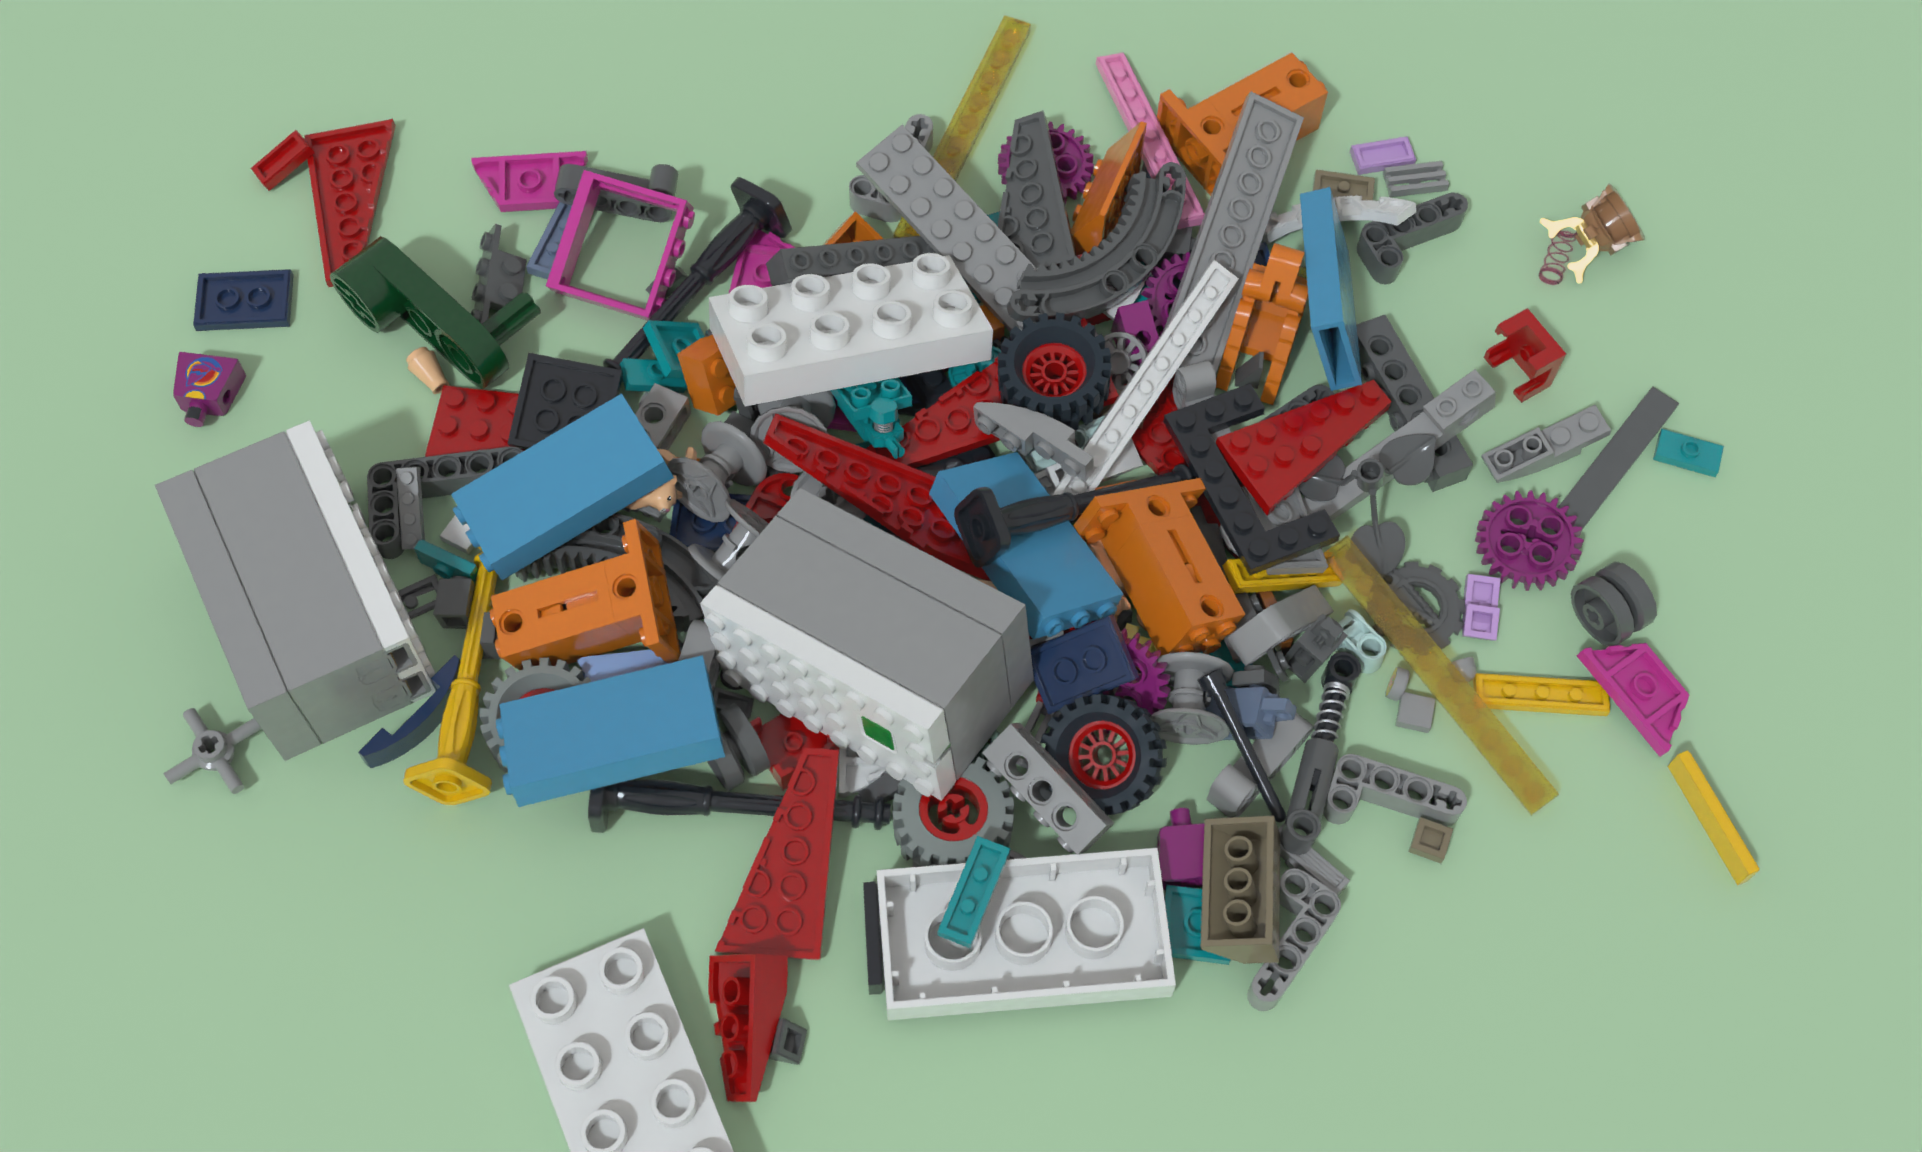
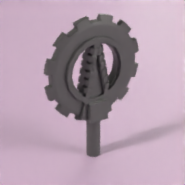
(1411, 575)

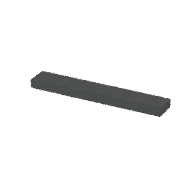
(1618, 456)

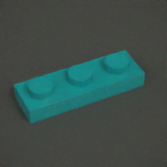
(973, 892)

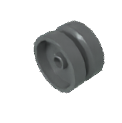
(1613, 603)
(740, 745)

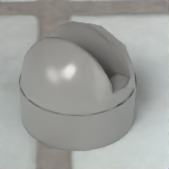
(1466, 667)

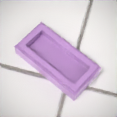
(1377, 155)

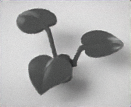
(1410, 462)

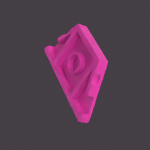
(524, 180)
(751, 263)
(1641, 689)

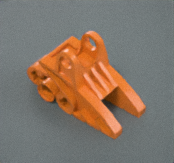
(1267, 318)

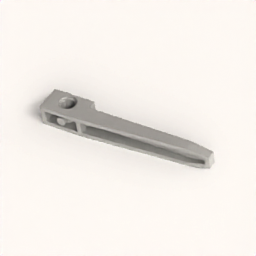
(1441, 417)

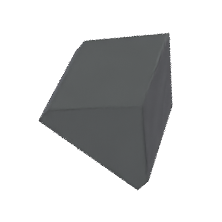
(788, 1042)

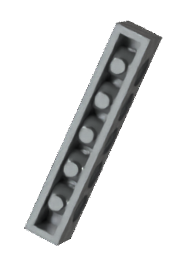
(843, 257)
(1394, 361)

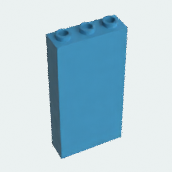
(1330, 289)
(560, 487)
(1043, 569)
(609, 731)

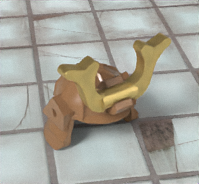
(1602, 227)

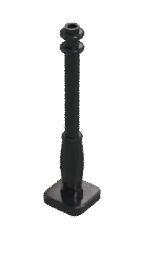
(757, 212)
(989, 529)
(682, 798)

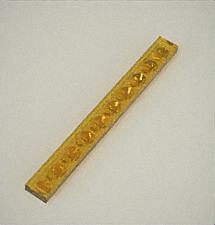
(977, 102)
(1440, 676)

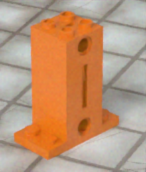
(1205, 130)
(1165, 564)
(591, 608)

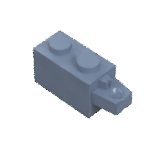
(1256, 710)

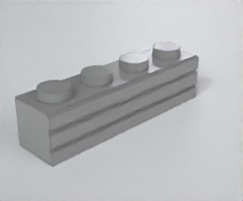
(410, 506)
(1317, 867)

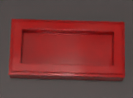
(282, 160)

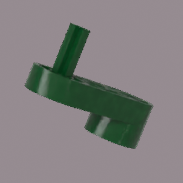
(388, 285)

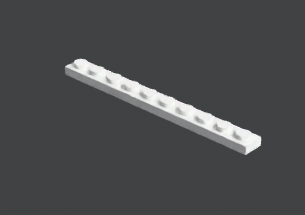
(1152, 376)

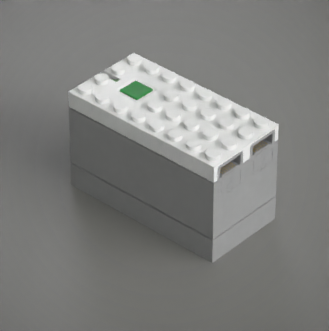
(296, 590)
(870, 642)

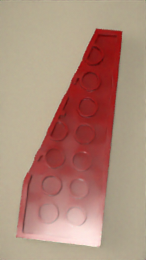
(877, 486)

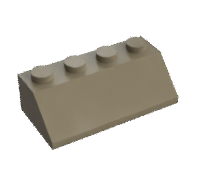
(1241, 889)

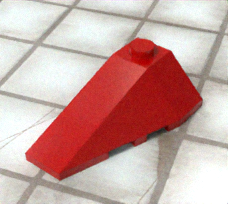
(748, 1004)

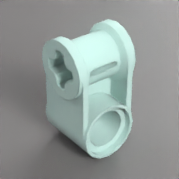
(1362, 638)

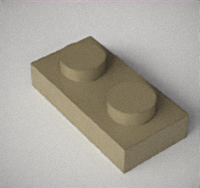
(1344, 184)

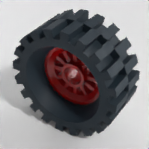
(1043, 351)
(1137, 731)

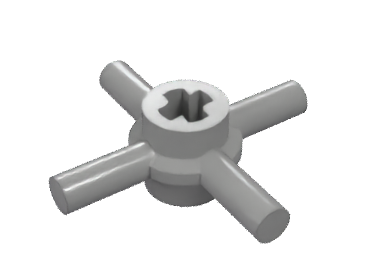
(220, 759)

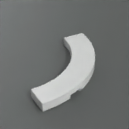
(1349, 208)

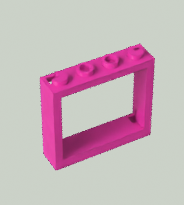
(577, 227)

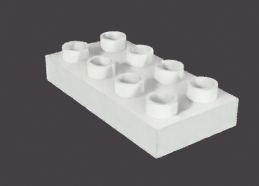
(848, 328)
(1050, 936)
(618, 1054)

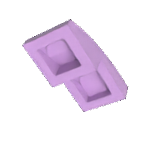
(1481, 607)

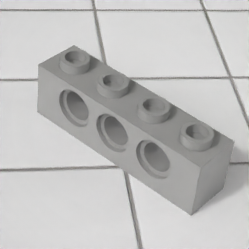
(662, 405)
(1090, 818)

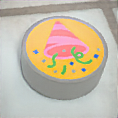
(1397, 684)

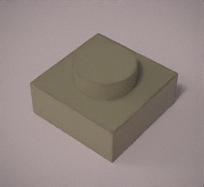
(1430, 840)

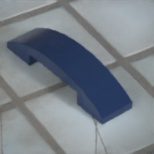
(419, 726)

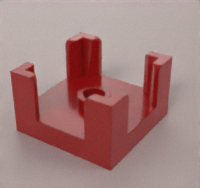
(1531, 349)
(784, 743)

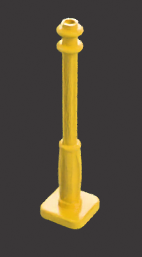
(448, 777)

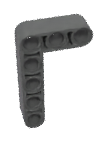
(433, 484)

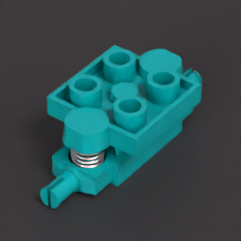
(874, 411)

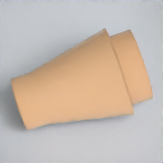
(427, 369)

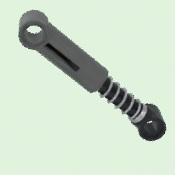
(1319, 756)

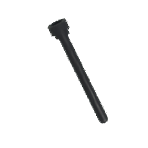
(1215, 686)

